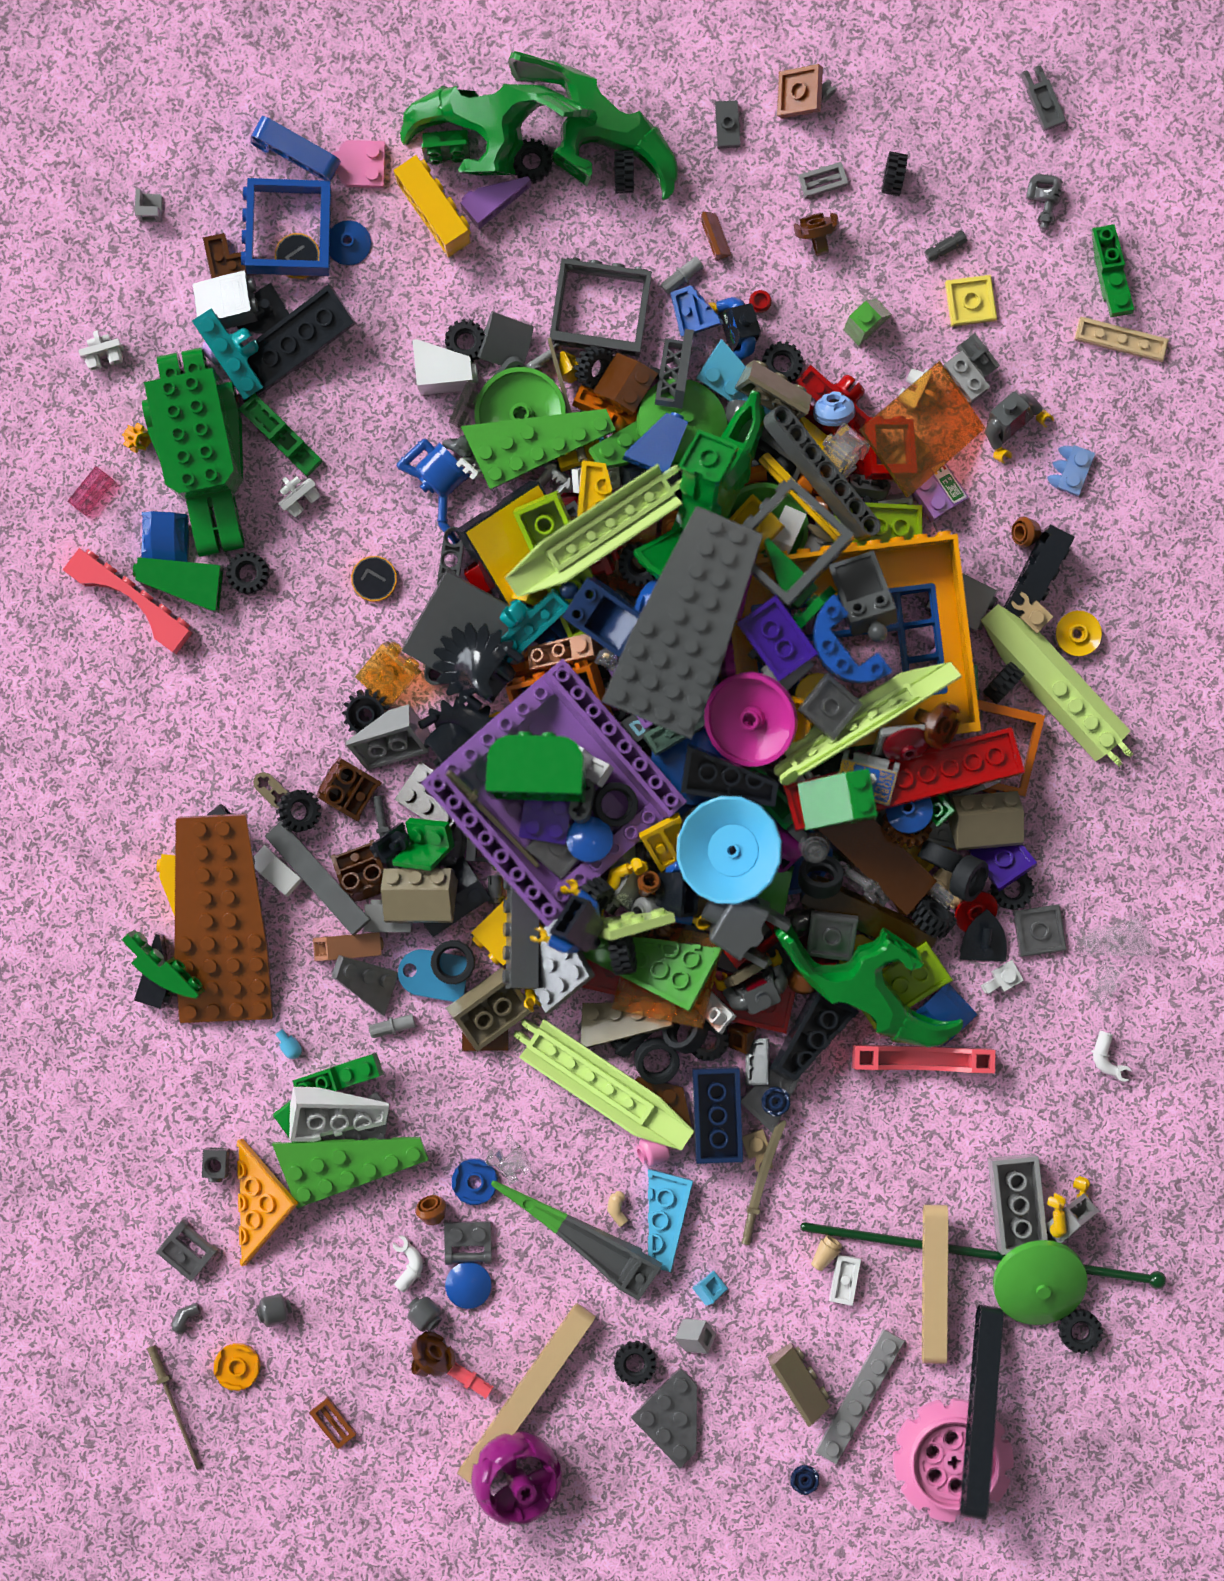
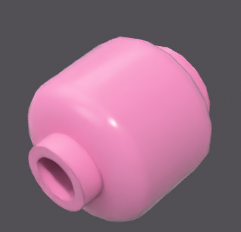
(652, 1152)

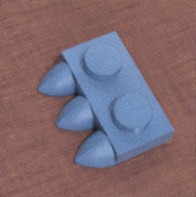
(1073, 470)

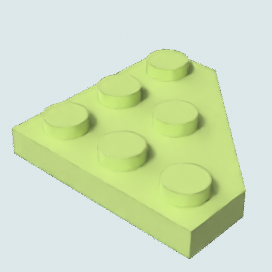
(632, 923)

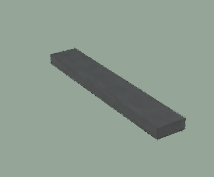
(318, 878)

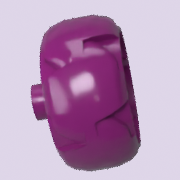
(526, 1495)

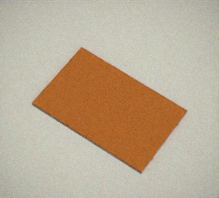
(922, 429)

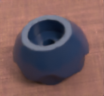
(768, 1101)
(808, 1486)

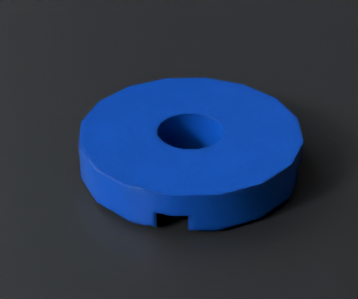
(460, 1184)

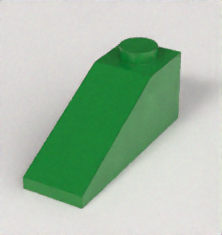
(786, 572)

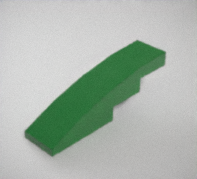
(280, 435)

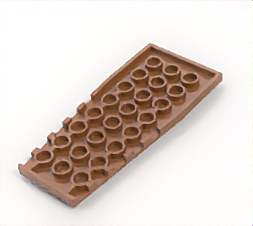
(220, 920)

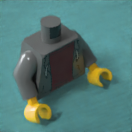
(1009, 418)
(758, 991)

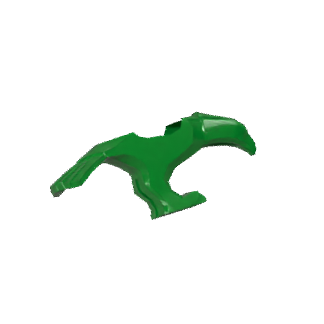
(493, 116)
(611, 129)
(711, 477)
(864, 987)

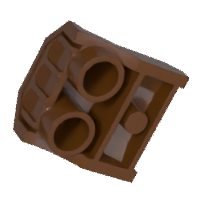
(352, 792)
(355, 870)

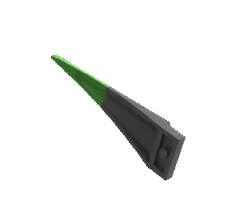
(616, 1259)

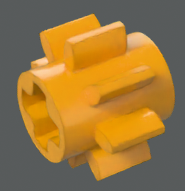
(136, 438)

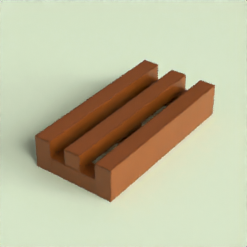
(345, 1438)

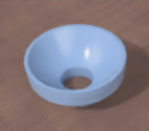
(833, 409)

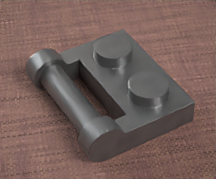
(468, 1234)
(182, 1256)

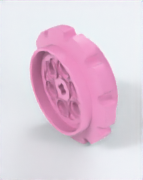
(914, 1464)

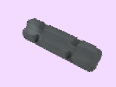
(945, 246)

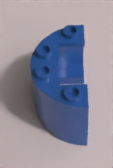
(835, 657)

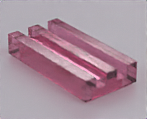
(72, 500)

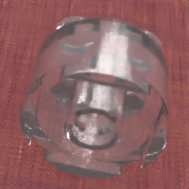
(845, 449)

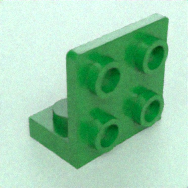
(445, 146)
(428, 844)

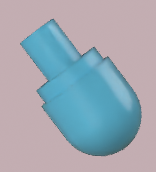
(289, 1045)

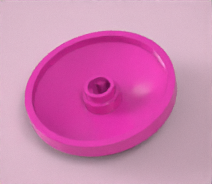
(750, 719)

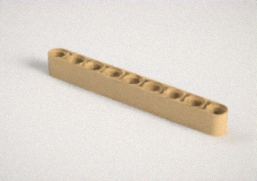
(534, 1382)

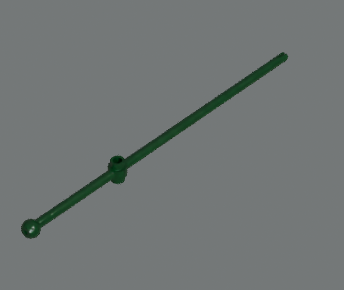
(1155, 1279)

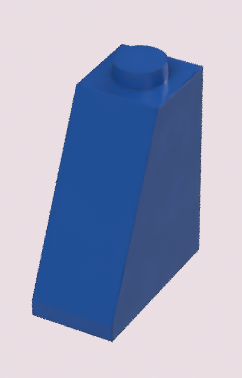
(658, 443)

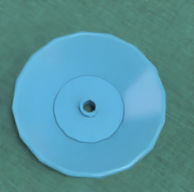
(706, 846)

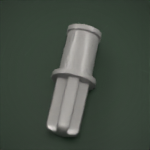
(682, 275)
(392, 1026)

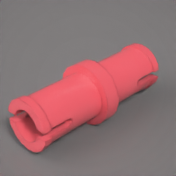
(470, 1380)

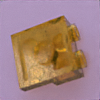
(389, 671)

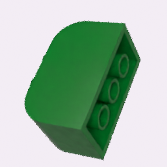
(536, 768)

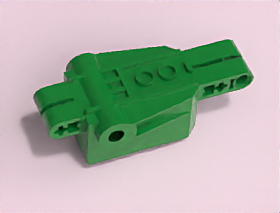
(199, 445)

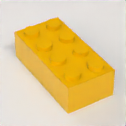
(432, 205)

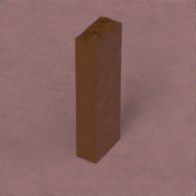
(877, 858)

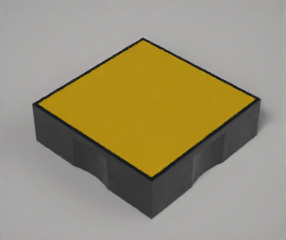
(497, 541)

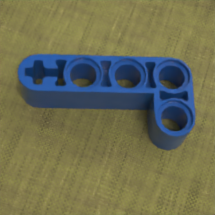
(272, 136)

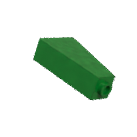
(187, 581)

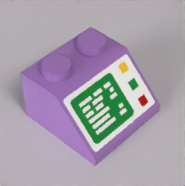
(940, 494)

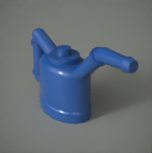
(438, 474)

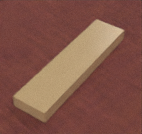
(1121, 339)

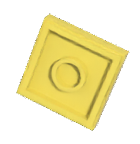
(970, 300)

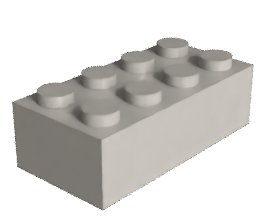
(1016, 1200)

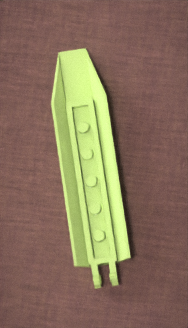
(597, 532)
(1057, 685)
(878, 709)
(602, 1085)

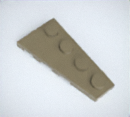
(604, 1025)

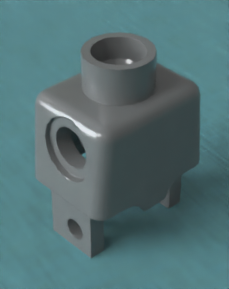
(738, 927)

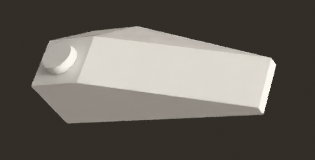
(326, 1112)

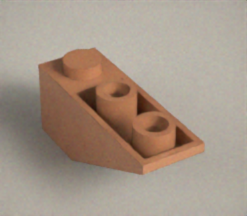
(570, 649)

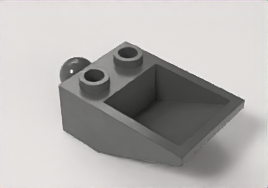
(864, 595)

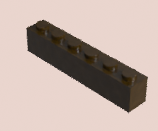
(870, 916)

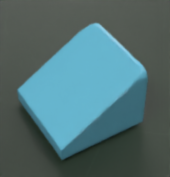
(710, 1288)

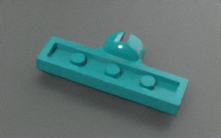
(230, 351)
(529, 623)

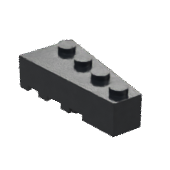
(1040, 568)
(716, 776)
(811, 1034)

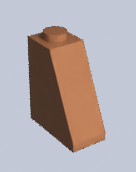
(347, 945)

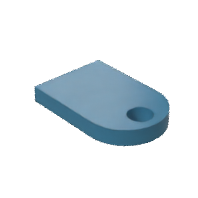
(425, 982)

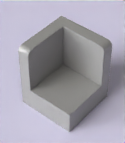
(148, 207)
(695, 1336)

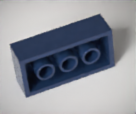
(717, 1114)

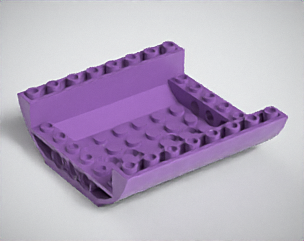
(567, 707)

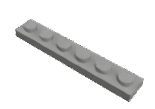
(859, 1396)

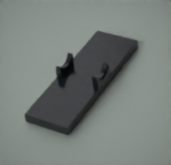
(299, 337)

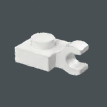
(1004, 977)

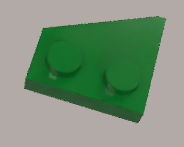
(814, 604)

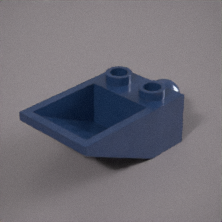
(604, 617)

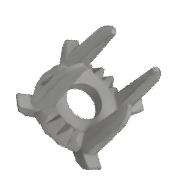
(553, 472)

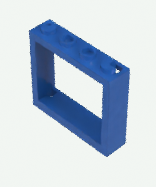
(287, 267)

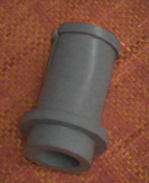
(495, 889)

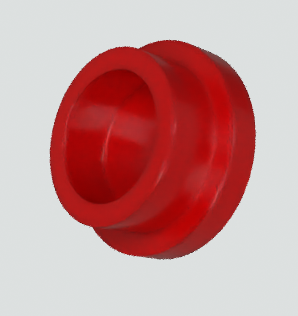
(761, 301)

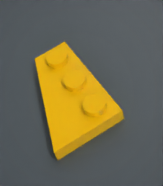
(593, 486)

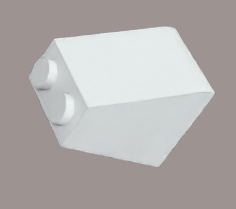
(441, 369)

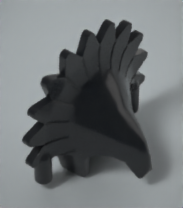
(475, 663)
(453, 727)

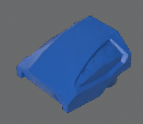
(165, 536)
(947, 1006)

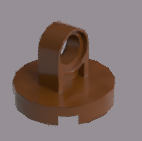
(816, 228)
(940, 724)
(431, 1355)

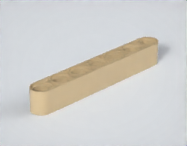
(934, 1284)

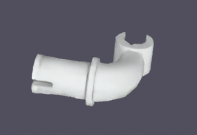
(1100, 1057)
(414, 1267)

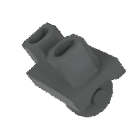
(978, 355)

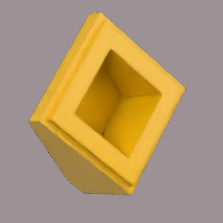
(566, 367)

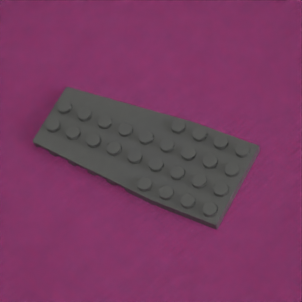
(685, 625)

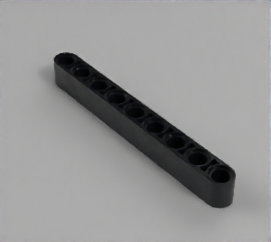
(981, 1413)

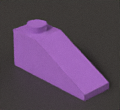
(490, 200)

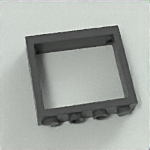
(597, 268)
(821, 564)

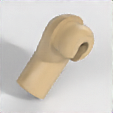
(614, 1208)

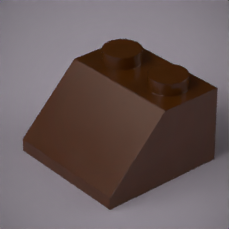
(625, 383)

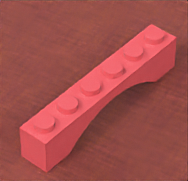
(165, 629)
(923, 1058)

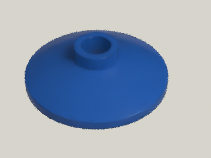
(353, 252)
(913, 820)

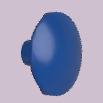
(589, 840)
(468, 1285)

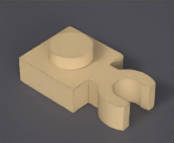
(1034, 615)
(755, 1146)

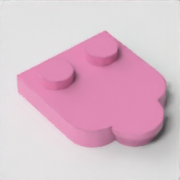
(361, 163)

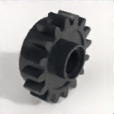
(355, 708)

